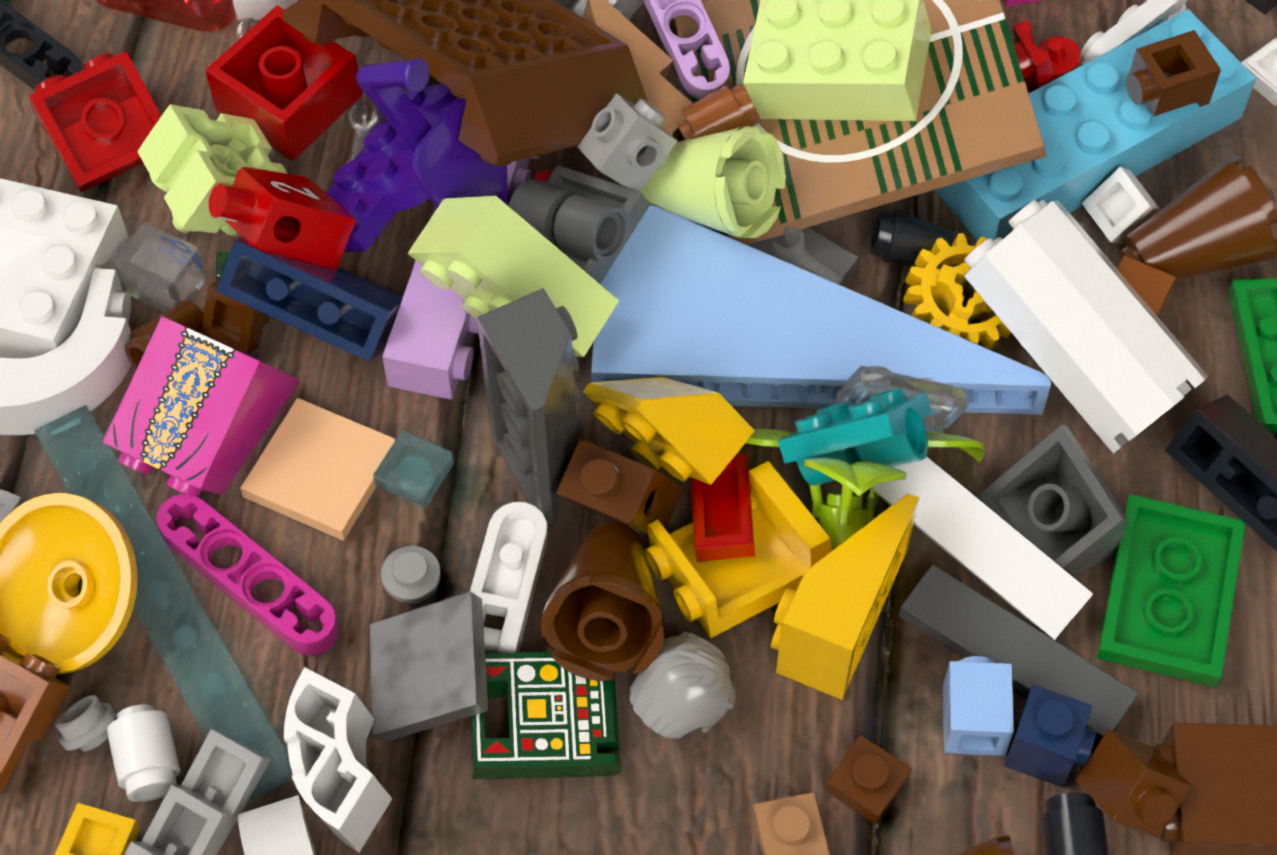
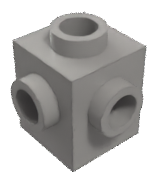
(628, 142)

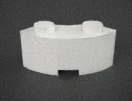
(327, 757)

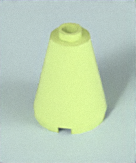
(722, 181)

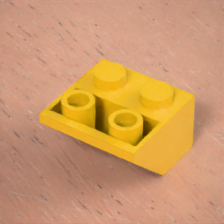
(672, 424)

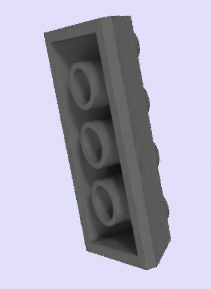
(532, 393)

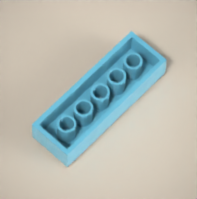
(1095, 129)

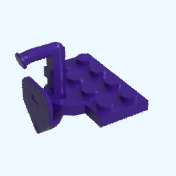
(409, 154)

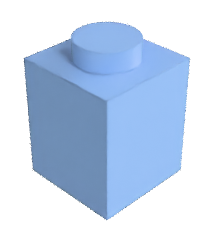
(977, 707)

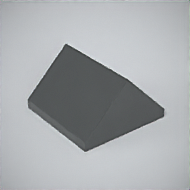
(1060, 504)

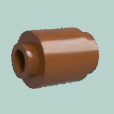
(719, 112)

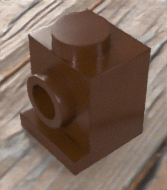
(1173, 74)

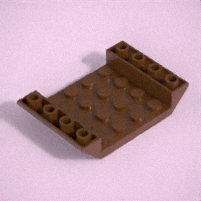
(523, 66)

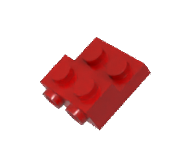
(96, 118)

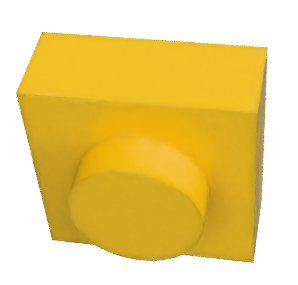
(97, 833)

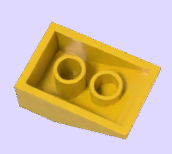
(840, 601)

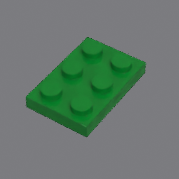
(1172, 591)

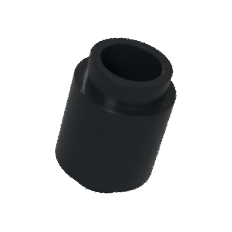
(1073, 826)

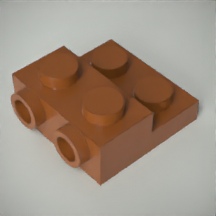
(27, 704)

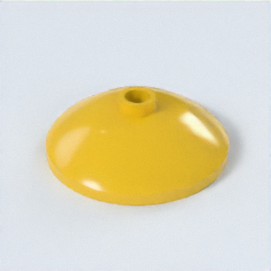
(42, 558)

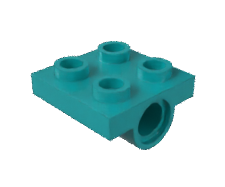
(879, 431)

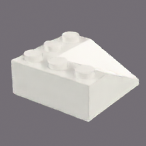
(47, 263)

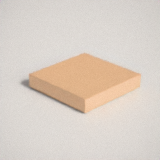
(318, 469)

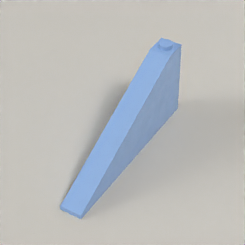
(774, 332)

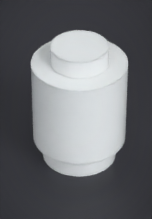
(143, 752)

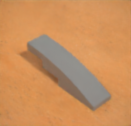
(206, 806)

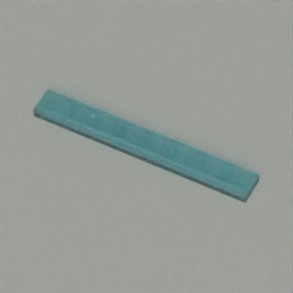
(164, 597)

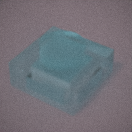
(413, 469)

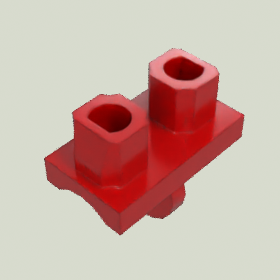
(1047, 61)

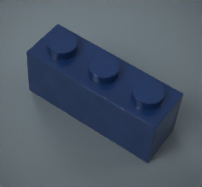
(312, 299)

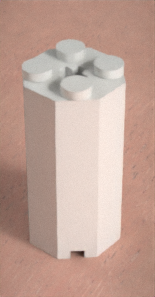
(1082, 322)

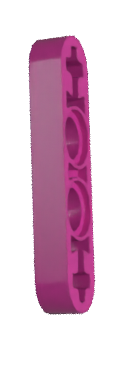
(250, 570)

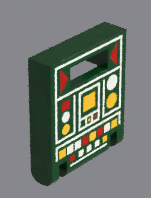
(552, 722)

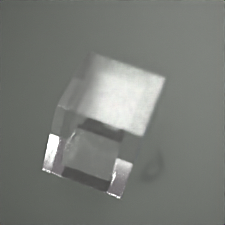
(159, 268)

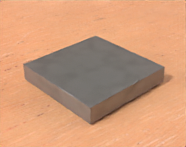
(428, 667)

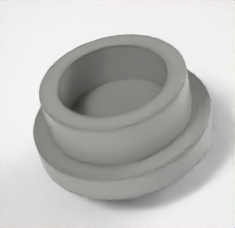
(410, 574)
(85, 724)

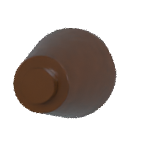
(1209, 226)
(605, 608)

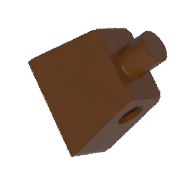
(618, 487)

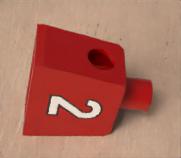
(265, 213)

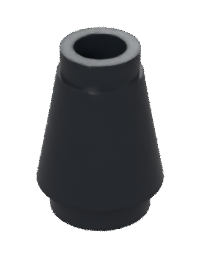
(902, 237)

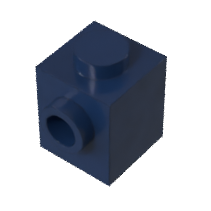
(1051, 736)

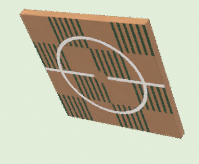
(967, 123)

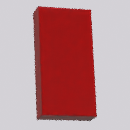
(724, 514)

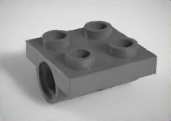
(581, 216)

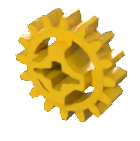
(941, 298)

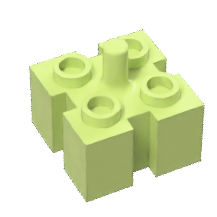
(194, 154)

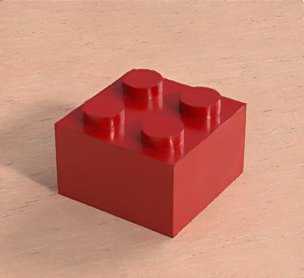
(284, 83)

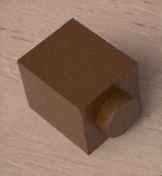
(1133, 783)

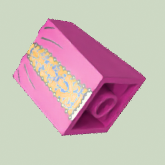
(196, 409)

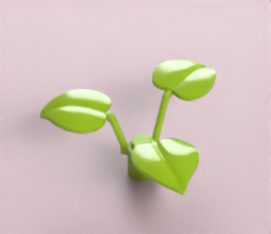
(844, 511)

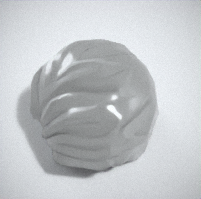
(684, 687)

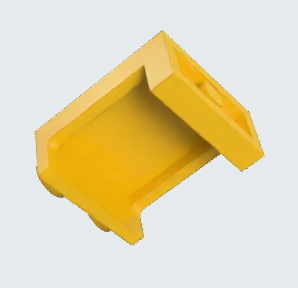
(736, 589)

